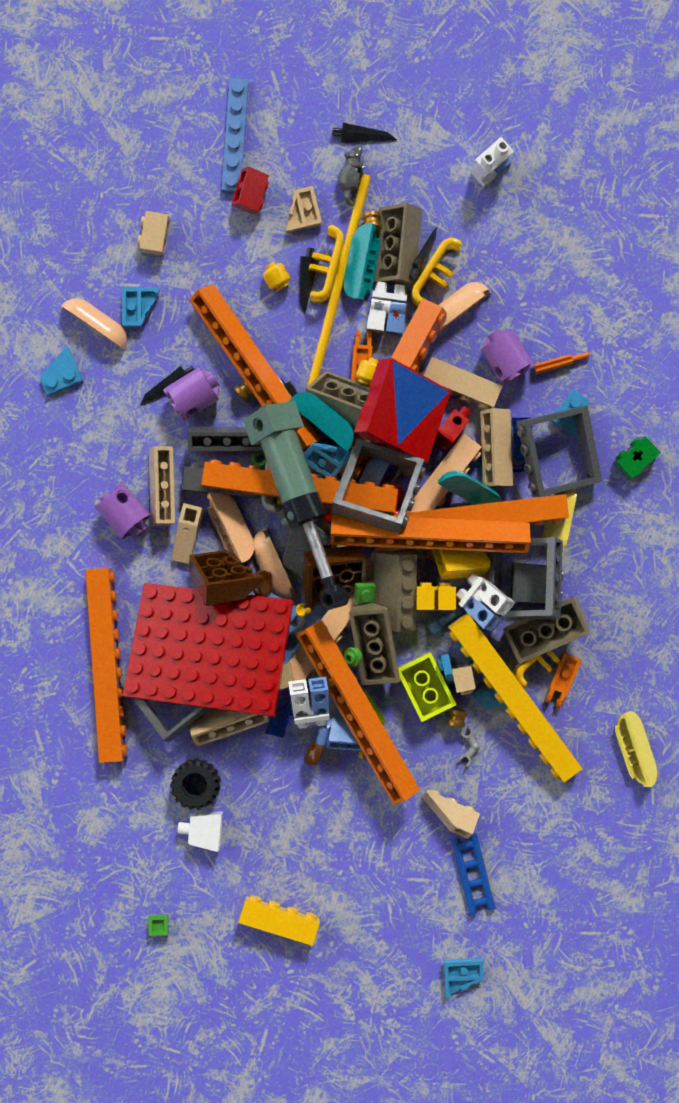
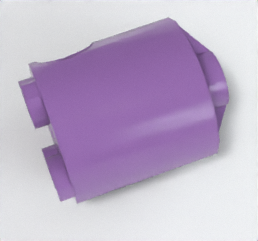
(506, 355)
(193, 393)
(123, 512)

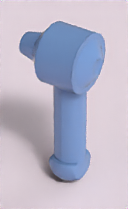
(436, 625)

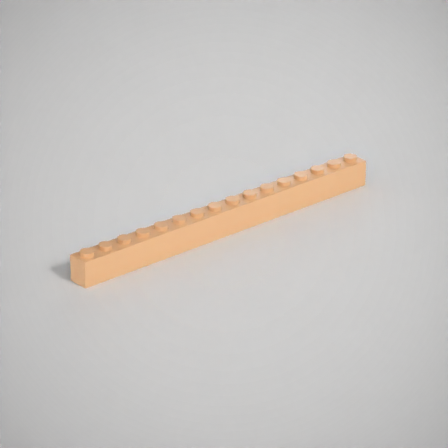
(427, 499)

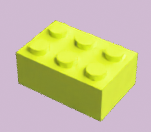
(426, 686)

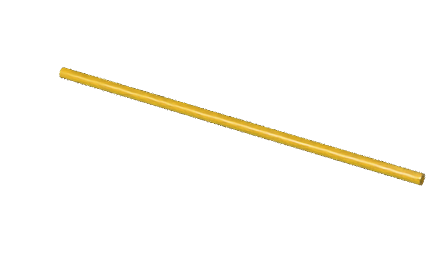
(338, 283)

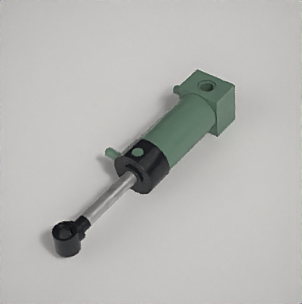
(275, 429)

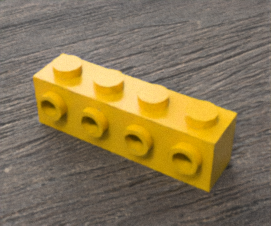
(279, 920)

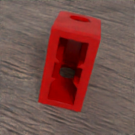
(452, 427)

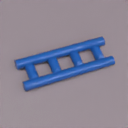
(482, 881)

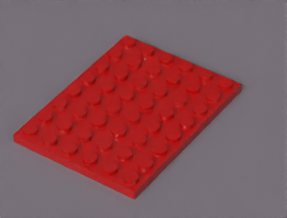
(208, 654)

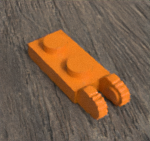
(360, 352)
(563, 678)

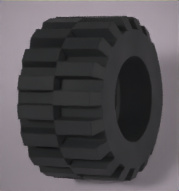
(183, 795)

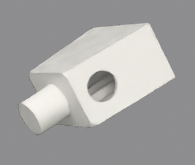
(203, 830)

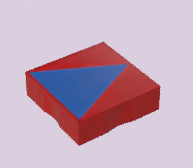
(402, 409)

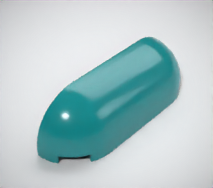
(362, 261)
(325, 418)
(468, 488)

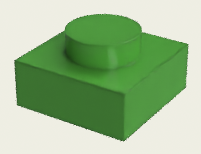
(364, 593)
(158, 925)

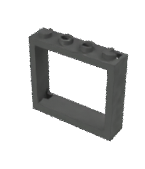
(587, 448)
(368, 515)
(553, 580)
(166, 734)

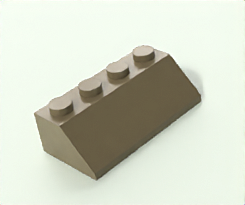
(398, 243)
(340, 394)
(395, 584)
(537, 636)
(375, 640)

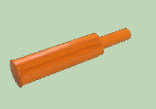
(557, 363)

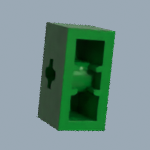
(646, 451)

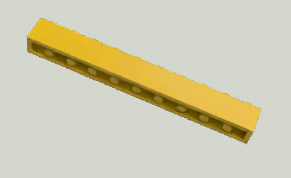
(515, 698)

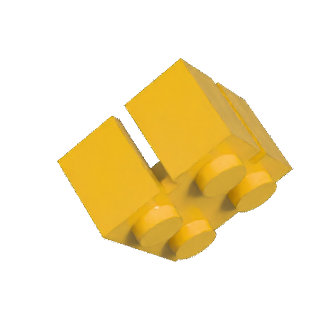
(435, 597)

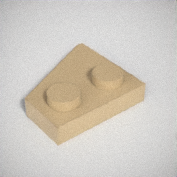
(304, 210)

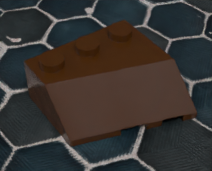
(347, 567)
(221, 577)

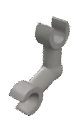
(473, 749)

